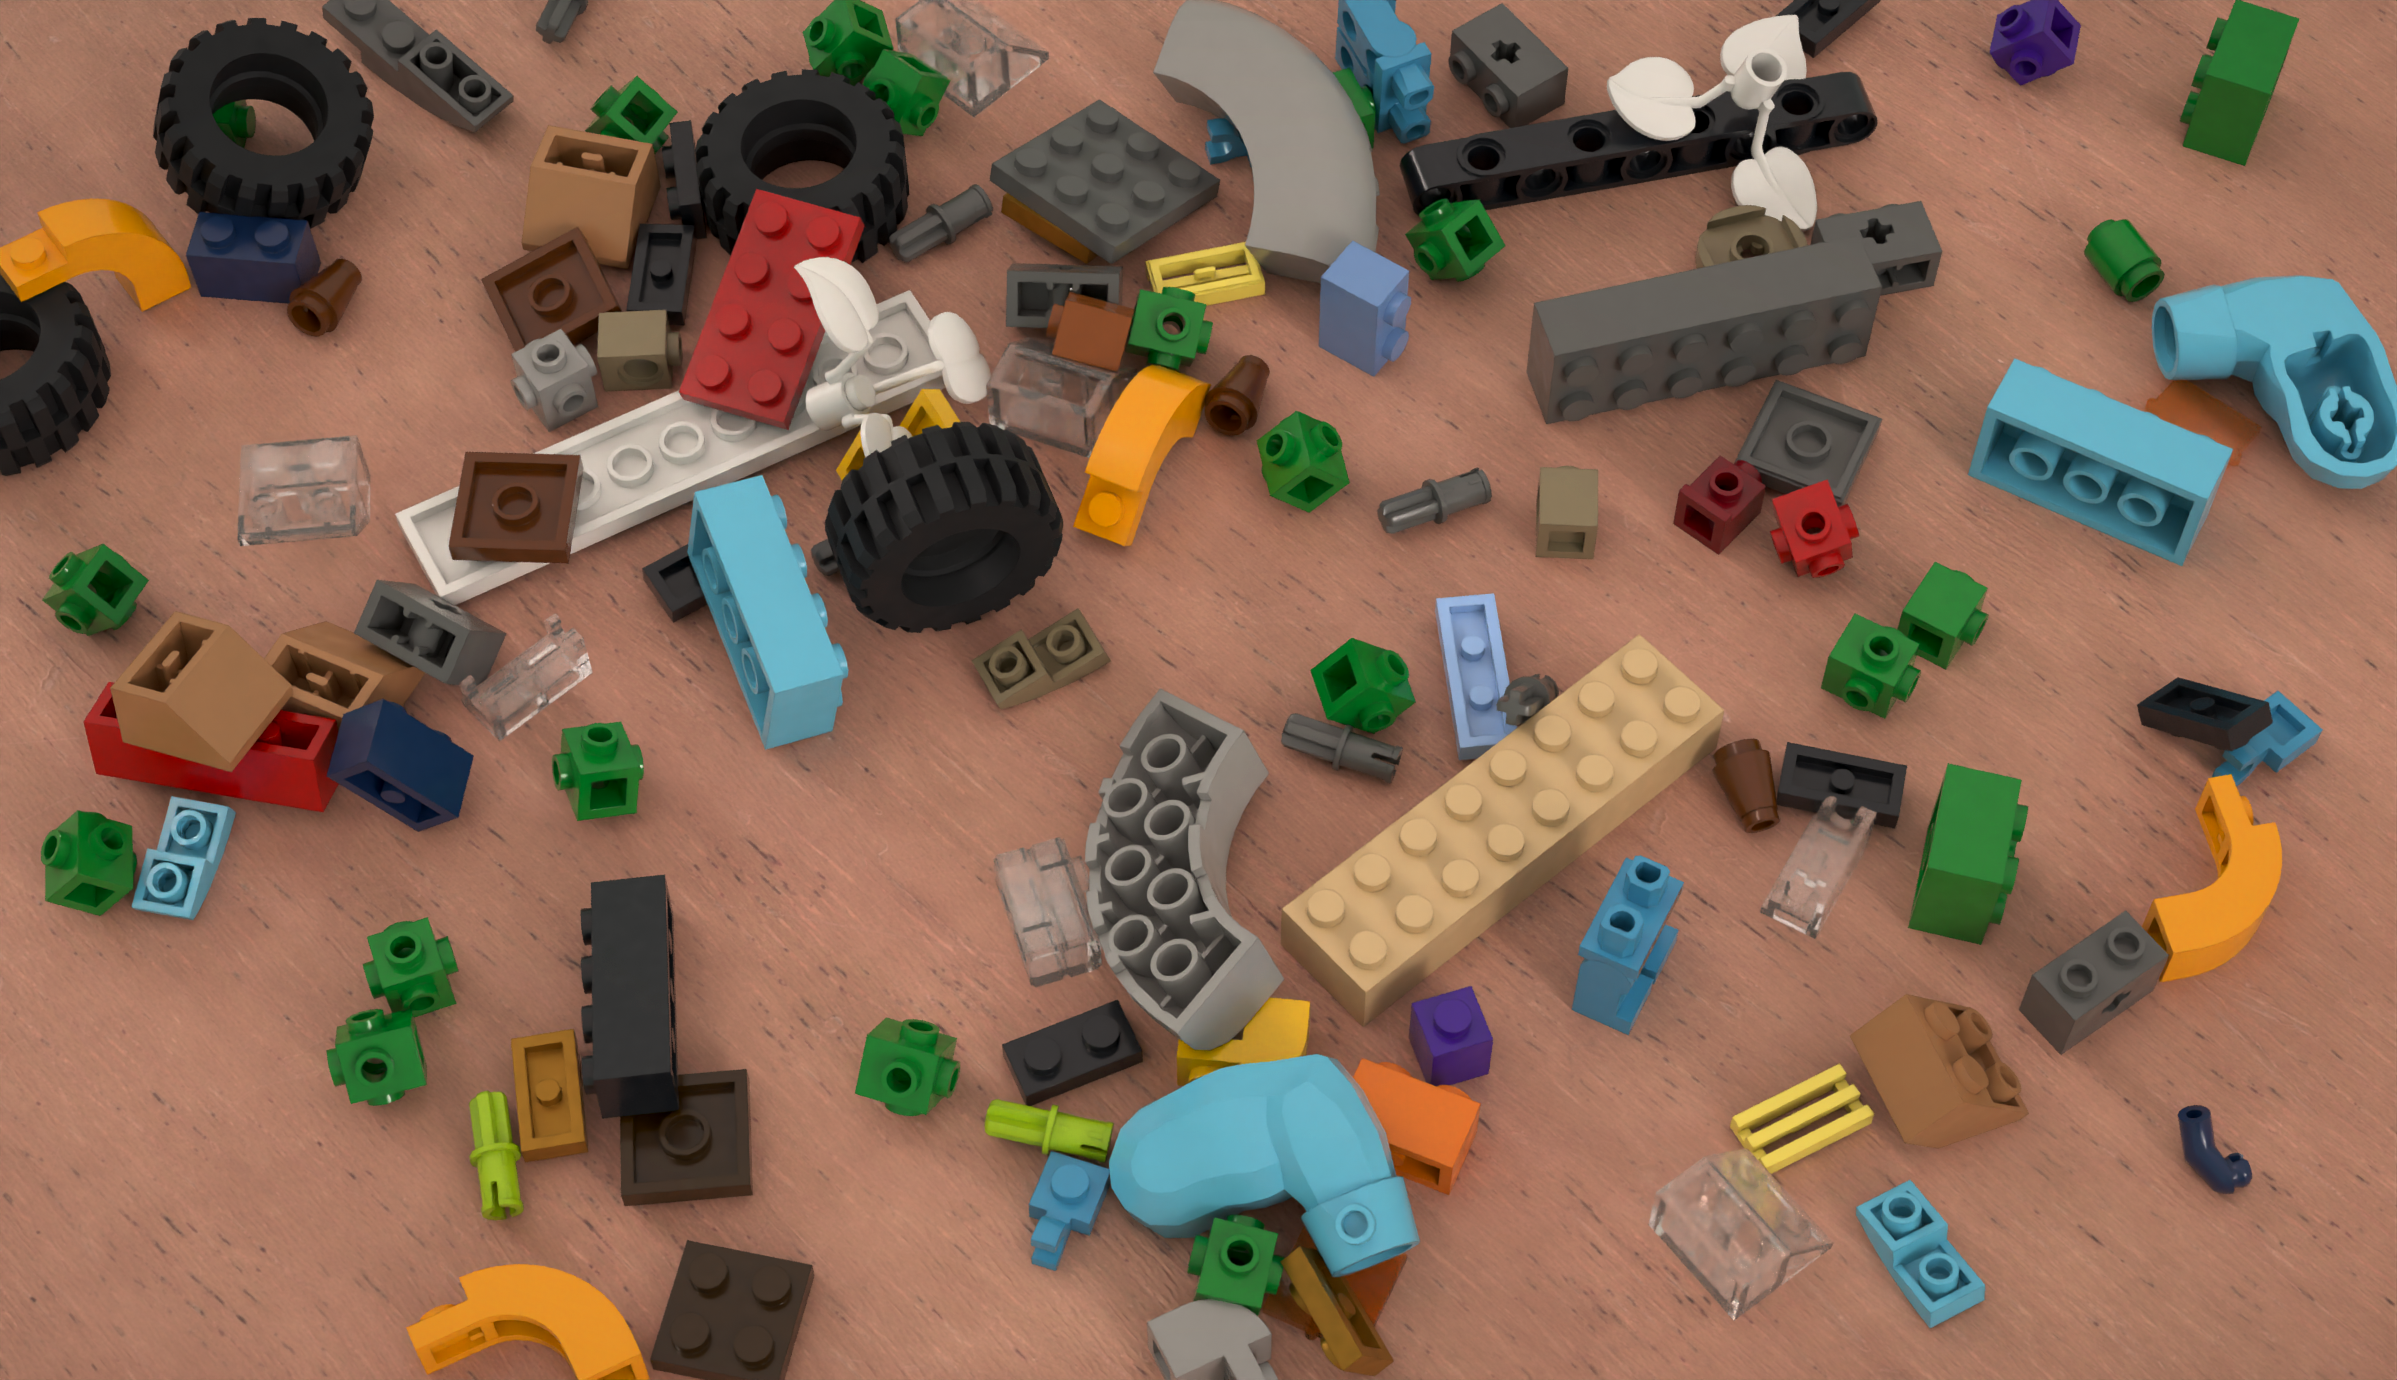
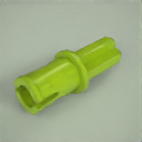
(1049, 1129)
(495, 1155)

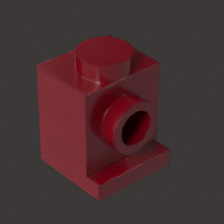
(1720, 503)

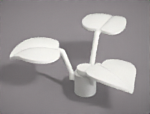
(1658, 102)
(847, 314)

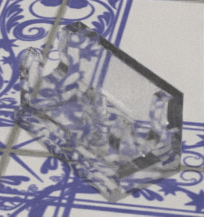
(528, 681)
(1819, 868)

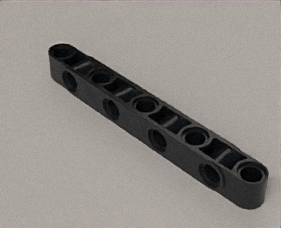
(1607, 153)

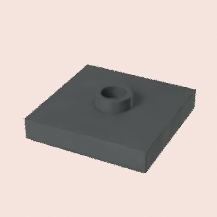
(1808, 440)

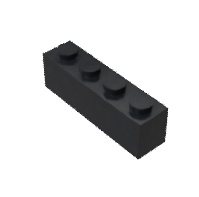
(631, 997)

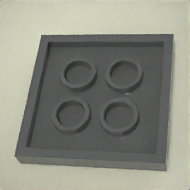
(1104, 181)

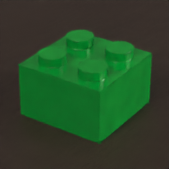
(2237, 81)
(1969, 854)

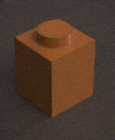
(1090, 331)

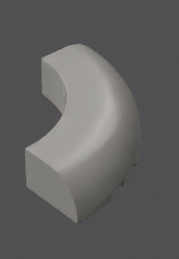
(1298, 127)
(1162, 873)

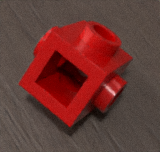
(1810, 512)

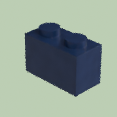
(251, 257)
(400, 765)

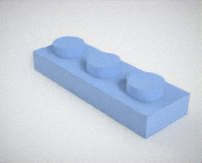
(1473, 671)

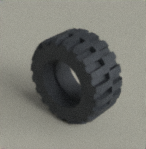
(273, 67)
(803, 121)
(60, 383)
(943, 527)

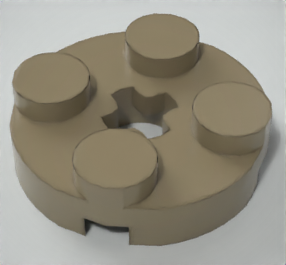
(1743, 229)

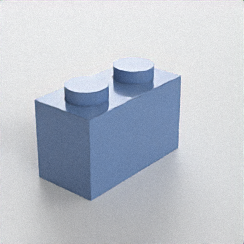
(1364, 309)

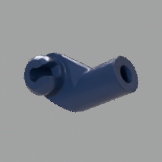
(2202, 1155)

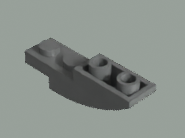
(419, 64)

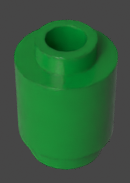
(2124, 259)

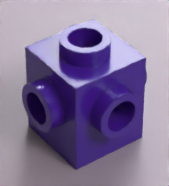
(2034, 39)

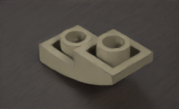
(1033, 667)

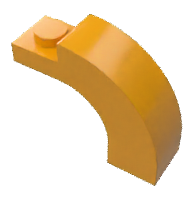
(95, 237)
(1138, 434)
(2217, 922)
(536, 1307)

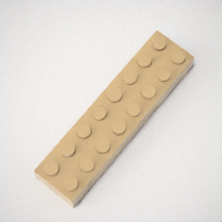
(1500, 829)

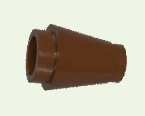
(323, 299)
(1237, 397)
(1748, 783)

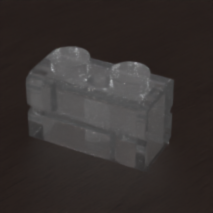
(1048, 910)

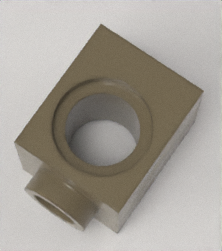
(637, 350)
(1566, 512)

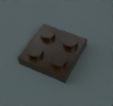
(694, 1150)
(732, 1315)

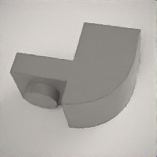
(1211, 1343)

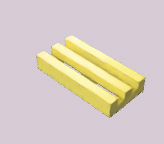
(1207, 283)
(1844, 1096)

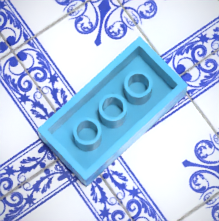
(2098, 461)
(766, 611)

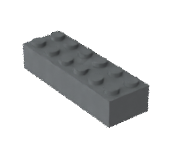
(1702, 329)

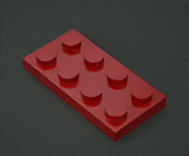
(763, 318)

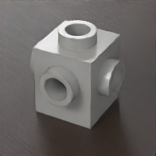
(554, 379)

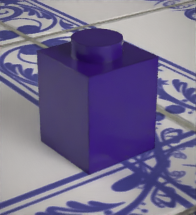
(1450, 1037)

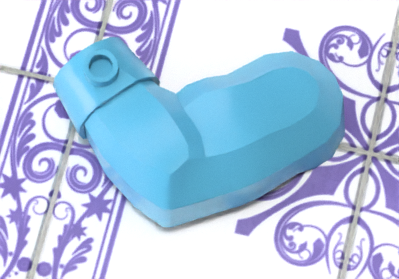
(2309, 365)
(1259, 1139)

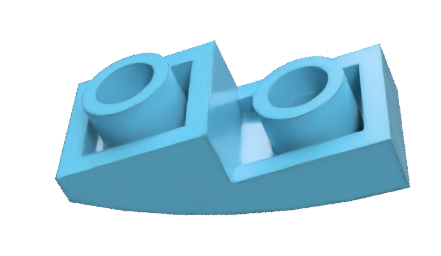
(186, 859)
(1917, 1254)

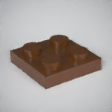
(552, 291)
(516, 507)

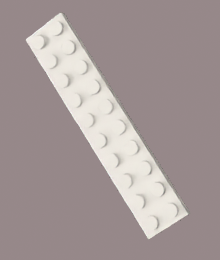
(672, 449)

